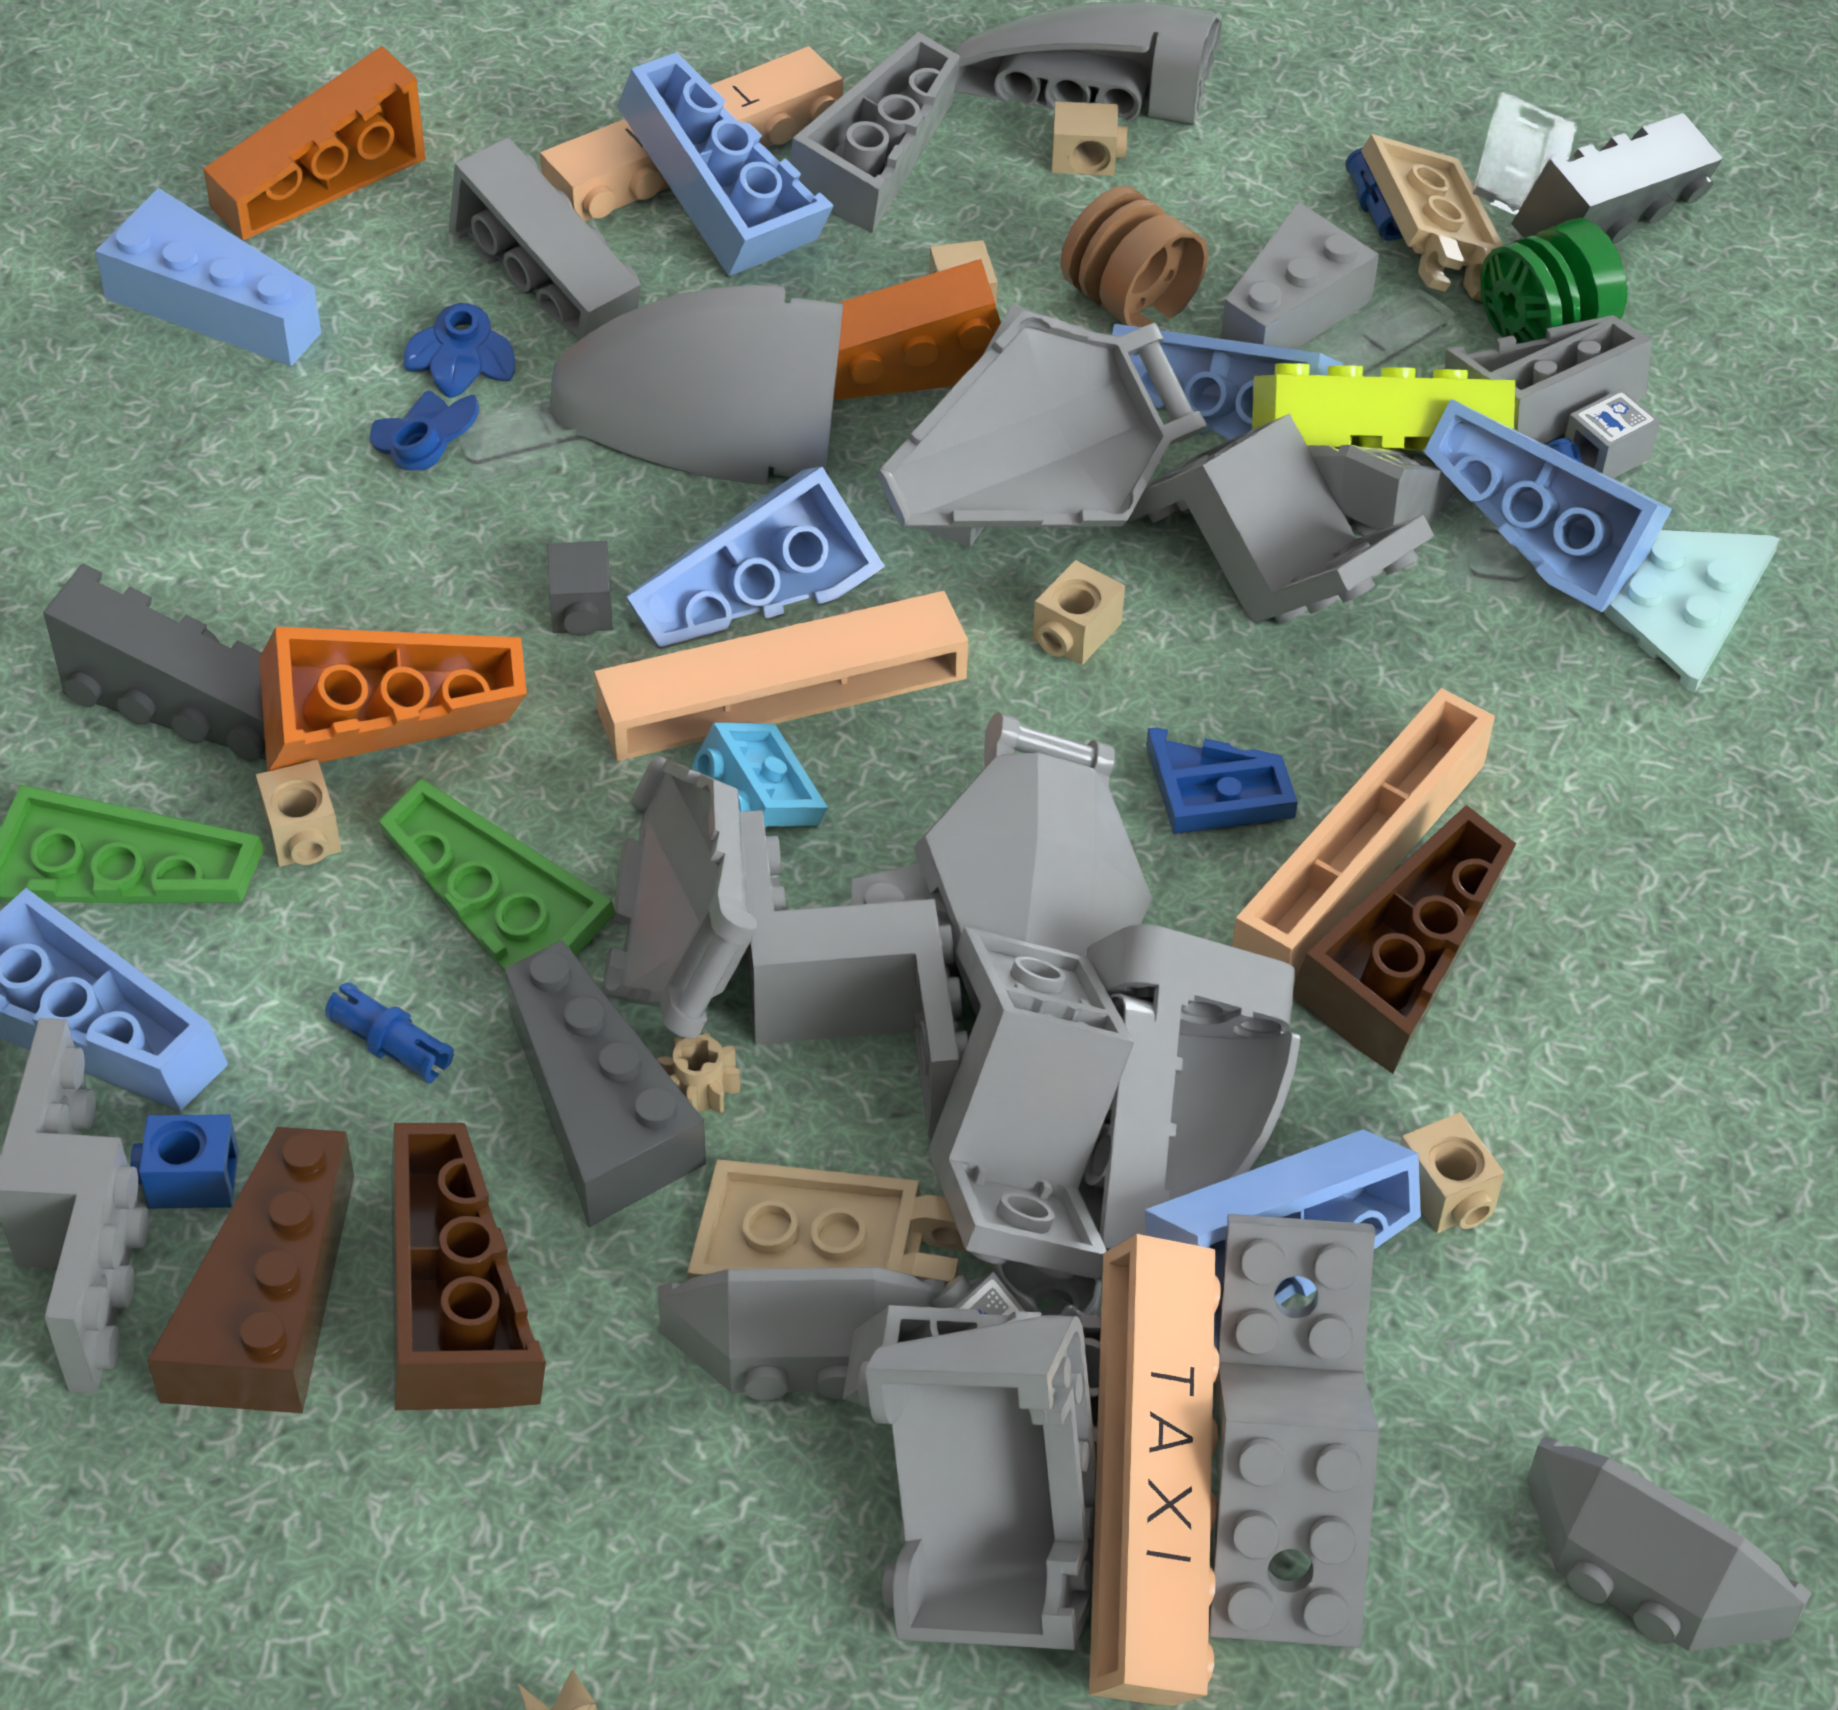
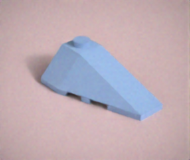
(1221, 373)
(1563, 516)
(771, 554)

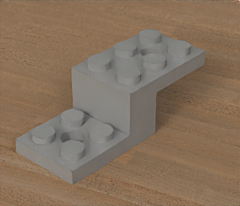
(70, 1206)

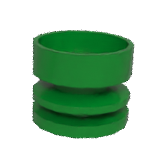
(1553, 280)

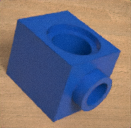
(210, 1154)

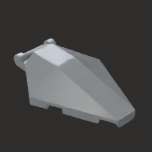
(1042, 433)
(1035, 846)
(680, 897)

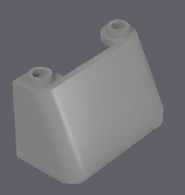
(990, 1482)

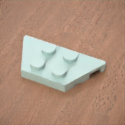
(1690, 596)

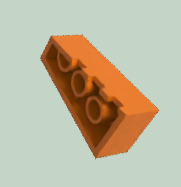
(321, 148)
(916, 333)
(380, 690)

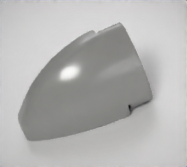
(1097, 54)
(708, 382)
(1201, 1072)

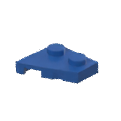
(1219, 784)

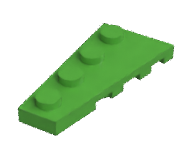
(118, 854)

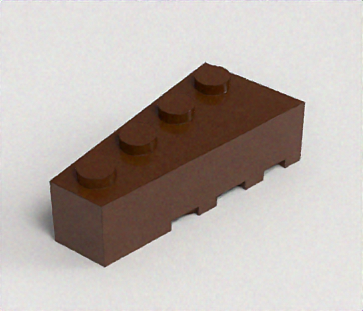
(1401, 942)
(263, 1288)
(455, 1299)

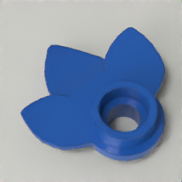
(460, 355)
(425, 430)

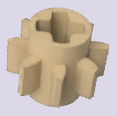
(703, 1071)

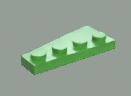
(490, 880)

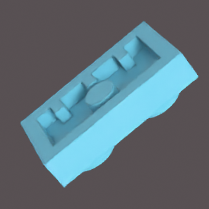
(763, 771)

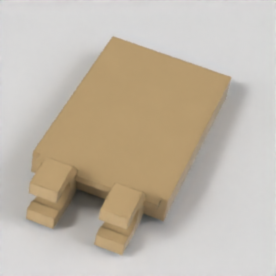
(1433, 210)
(821, 1220)

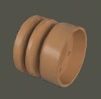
(1133, 257)

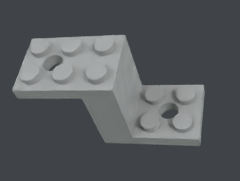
(1278, 524)
(851, 971)
(1029, 1105)
(1293, 1432)

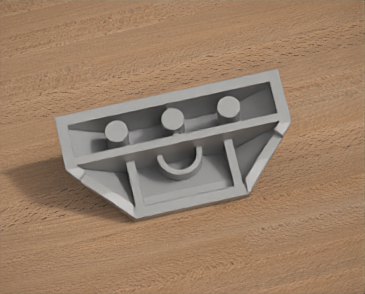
(1382, 484)
(781, 1325)
(1657, 1555)

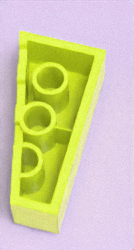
(1374, 411)

